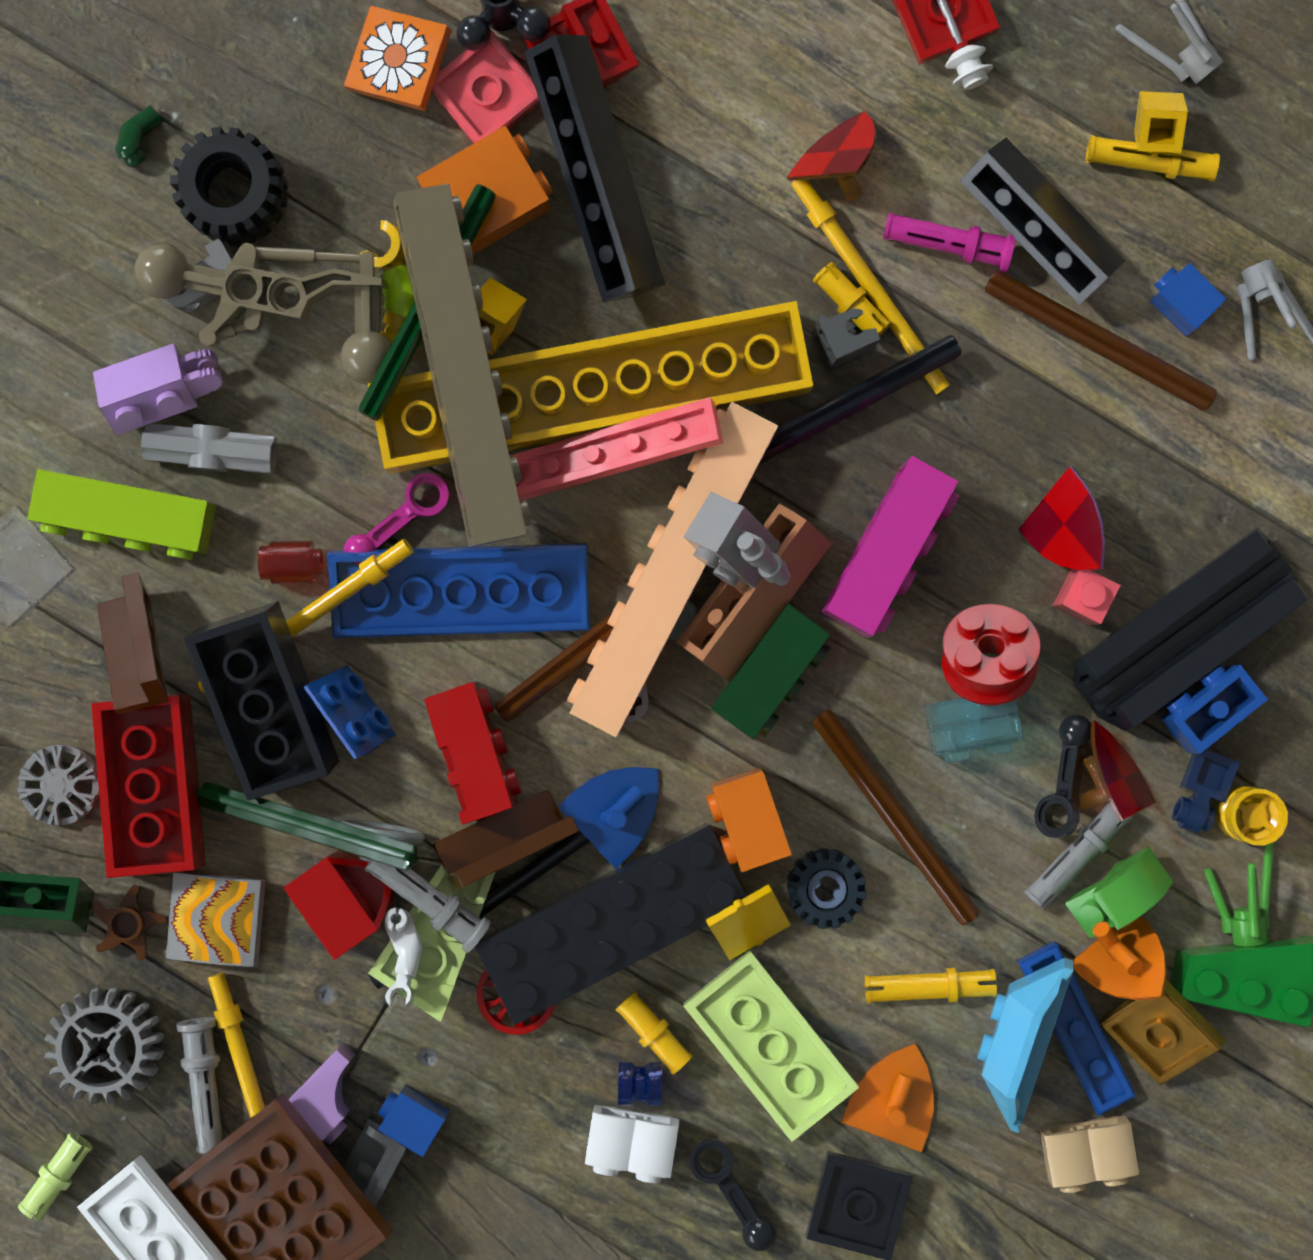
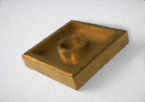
(1163, 1034)

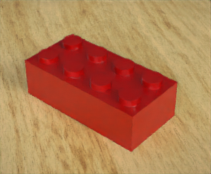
(148, 788)

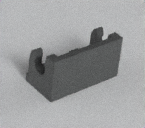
(839, 341)
(373, 1161)

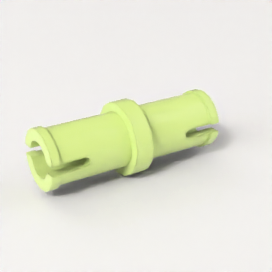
(55, 1176)

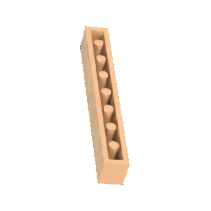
(669, 577)

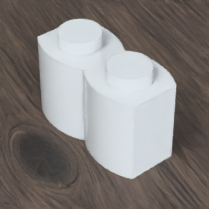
(631, 1143)

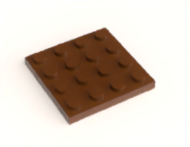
(278, 1194)

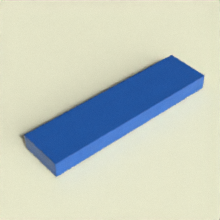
(1083, 1040)

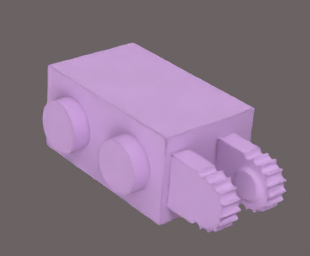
(154, 386)

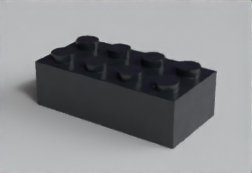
(261, 701)

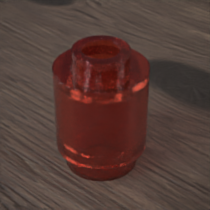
(290, 562)

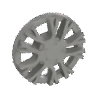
(58, 785)

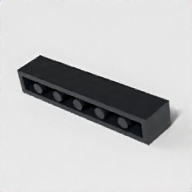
(594, 167)

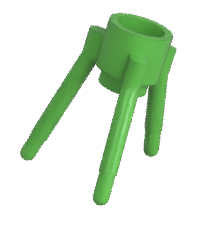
(1249, 922)

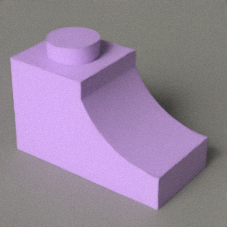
(321, 1096)

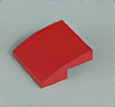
(605, 36)

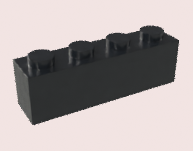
(1042, 220)

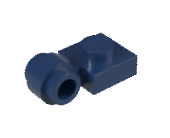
(1209, 778)

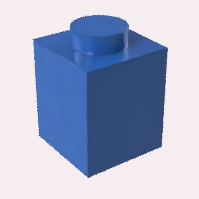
(1186, 298)
(412, 1119)

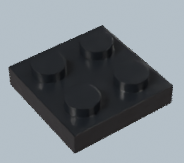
(858, 1205)

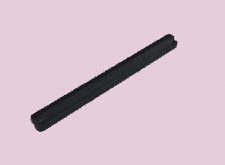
(863, 395)

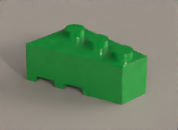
(1253, 980)

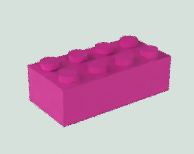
(889, 547)

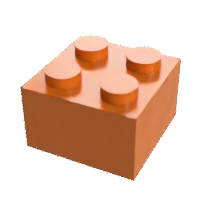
(750, 820)

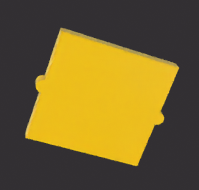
(748, 922)

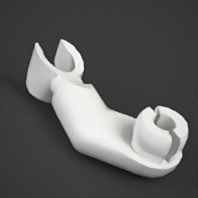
(409, 951)

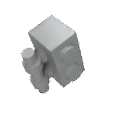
(735, 544)

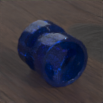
(639, 1083)

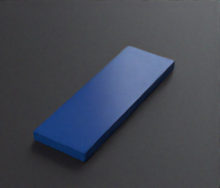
(467, 592)

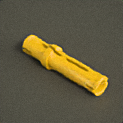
(1125, 155)
(931, 986)

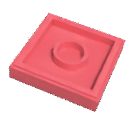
(485, 90)

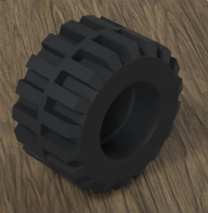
(205, 161)

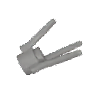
(1198, 58)
(1266, 283)

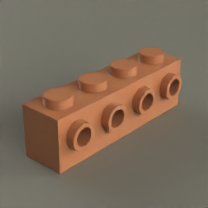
(740, 615)

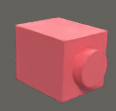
(1086, 596)

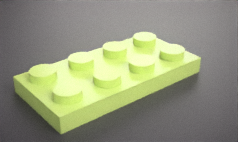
(771, 1045)

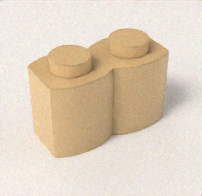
(1089, 1153)

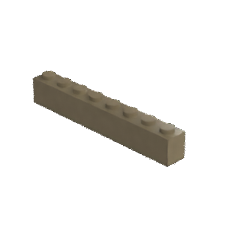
(460, 364)

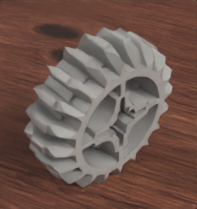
(91, 1037)

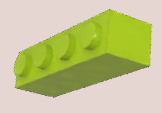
(121, 512)

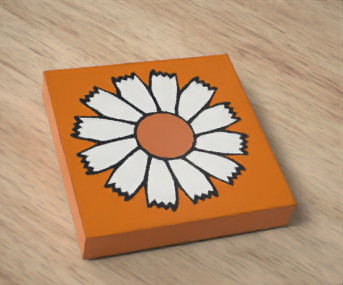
(397, 58)

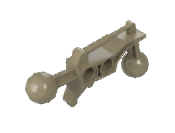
(165, 272)

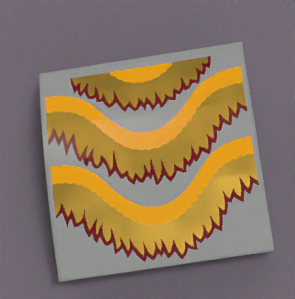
(215, 919)

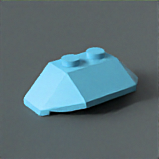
(1022, 1037)

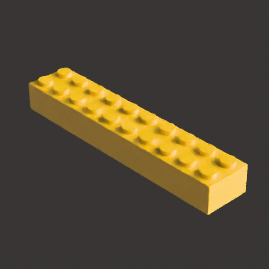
(614, 380)

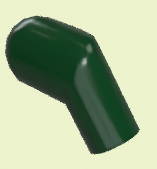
(131, 136)

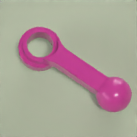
(401, 517)

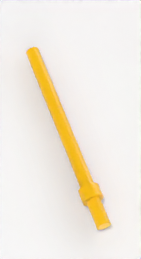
(822, 216)
(370, 572)
(229, 1017)

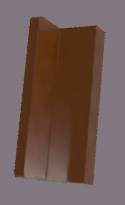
(132, 648)
(502, 839)

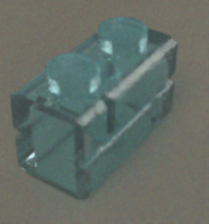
(965, 726)

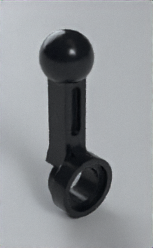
(1075, 735)
(758, 1231)

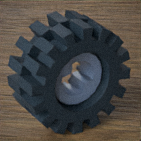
(847, 896)

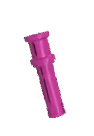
(970, 243)

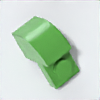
(1123, 894)

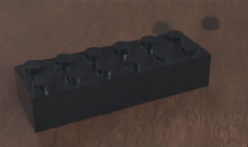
(609, 923)

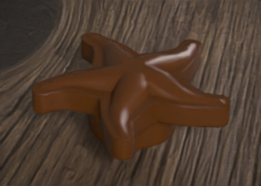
(127, 923)

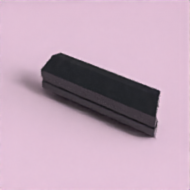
(1188, 632)

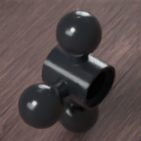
(475, 30)

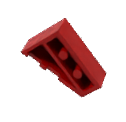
(473, 751)

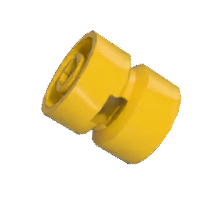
(1252, 815)

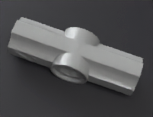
(209, 448)

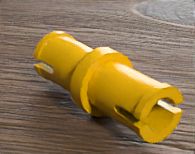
(848, 297)
(654, 1032)

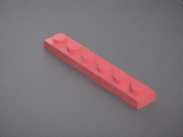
(618, 448)

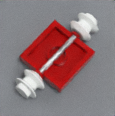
(947, 27)

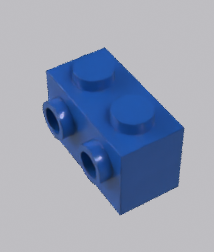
(1213, 708)

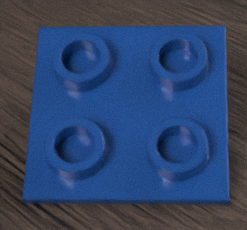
(350, 711)

